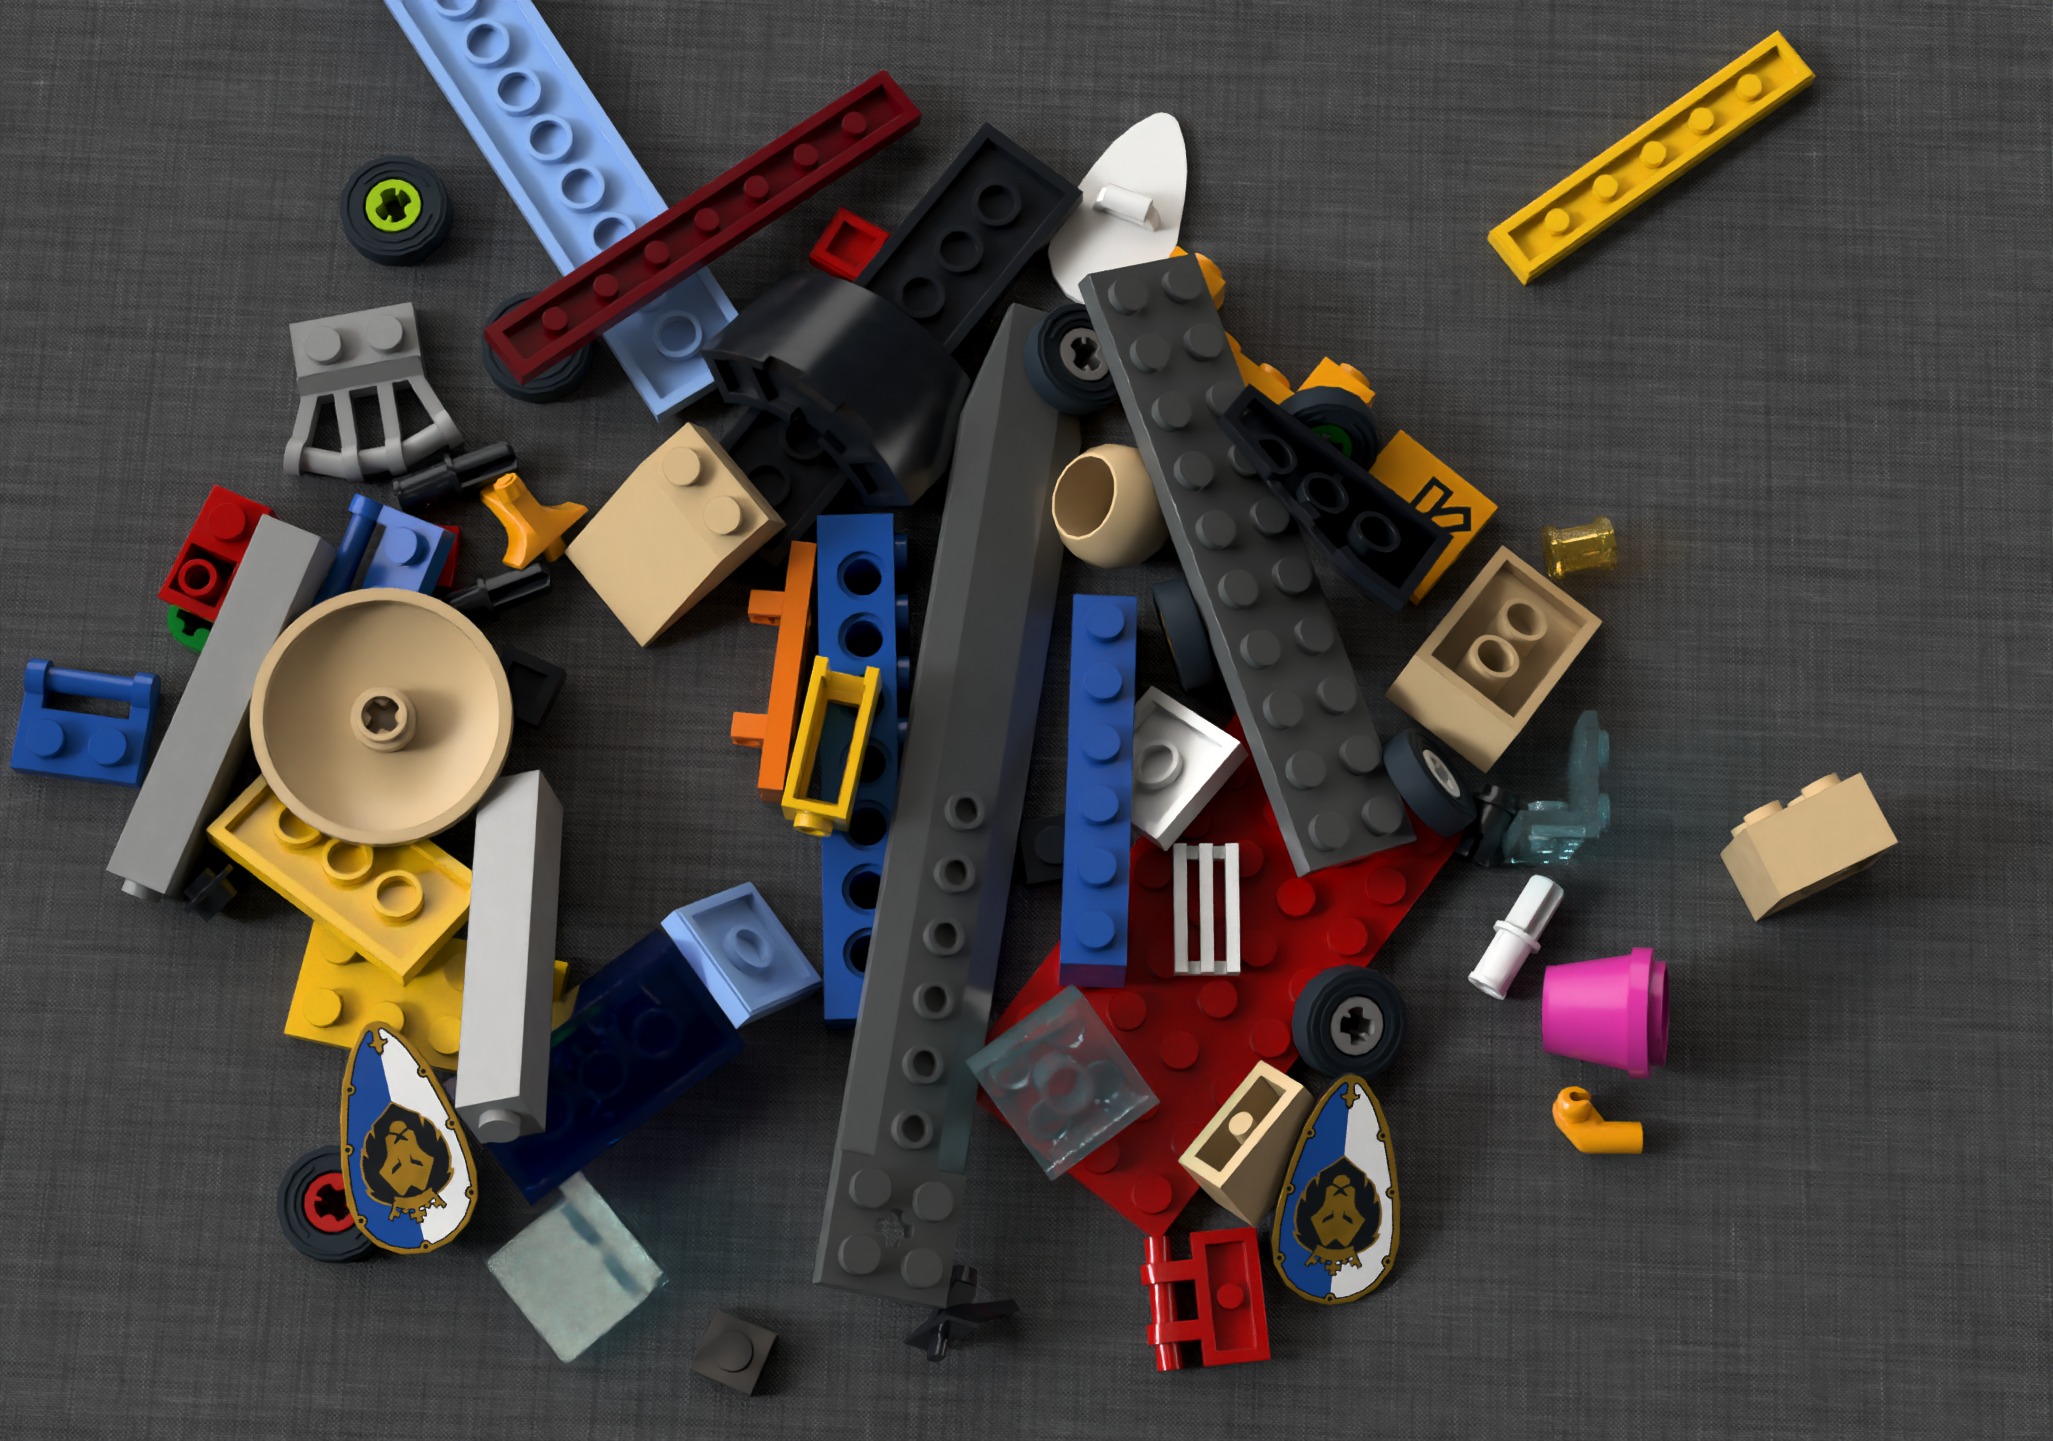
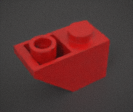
(212, 553)

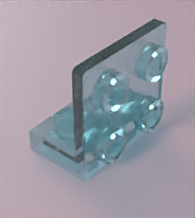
(1566, 831)
(576, 1270)

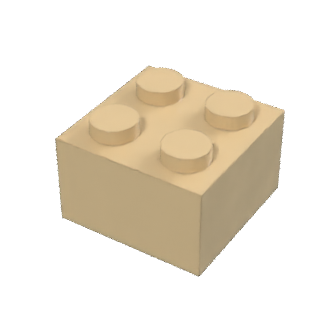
(1807, 846)

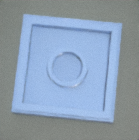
(742, 954)

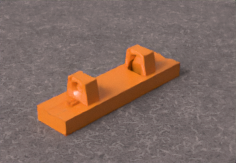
(793, 614)

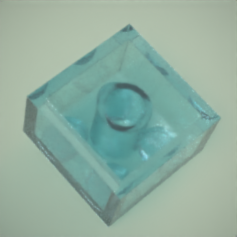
(1062, 1081)

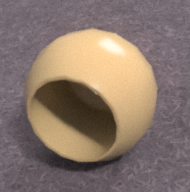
(1109, 508)

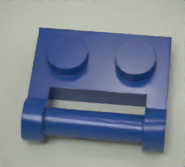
(406, 558)
(80, 743)

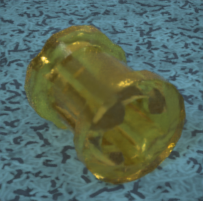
(1579, 548)

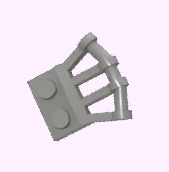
(354, 359)

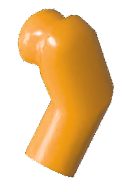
(1588, 1129)

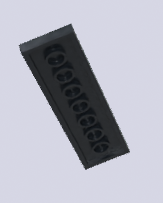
(943, 270)

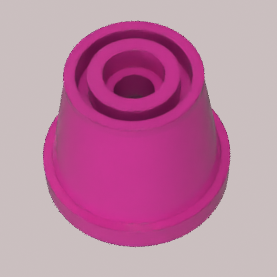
(1609, 1011)

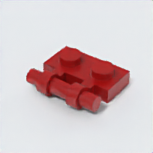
(1227, 1299)

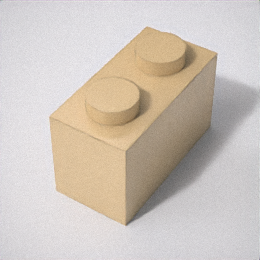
(1249, 1142)

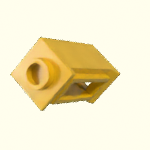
(827, 686)

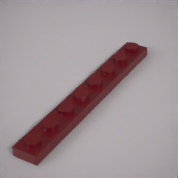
(701, 227)

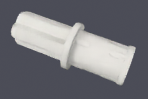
(1517, 936)

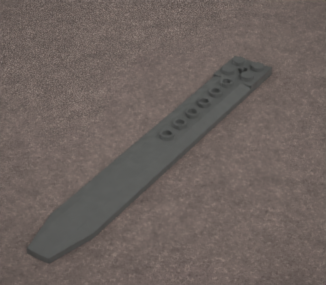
(950, 842)

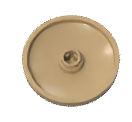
(381, 717)

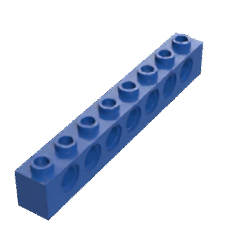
(846, 548)

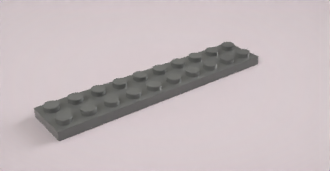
(1246, 568)

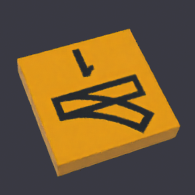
(1437, 494)

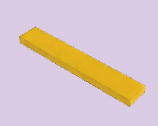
(1650, 158)

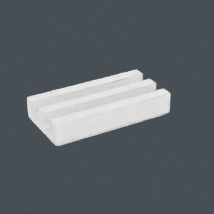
(1206, 854)

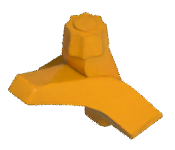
(529, 525)

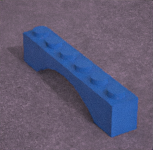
(1098, 792)

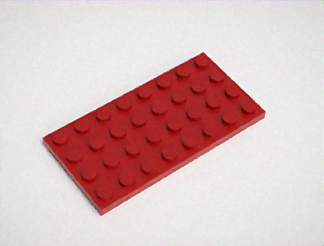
(1207, 1033)

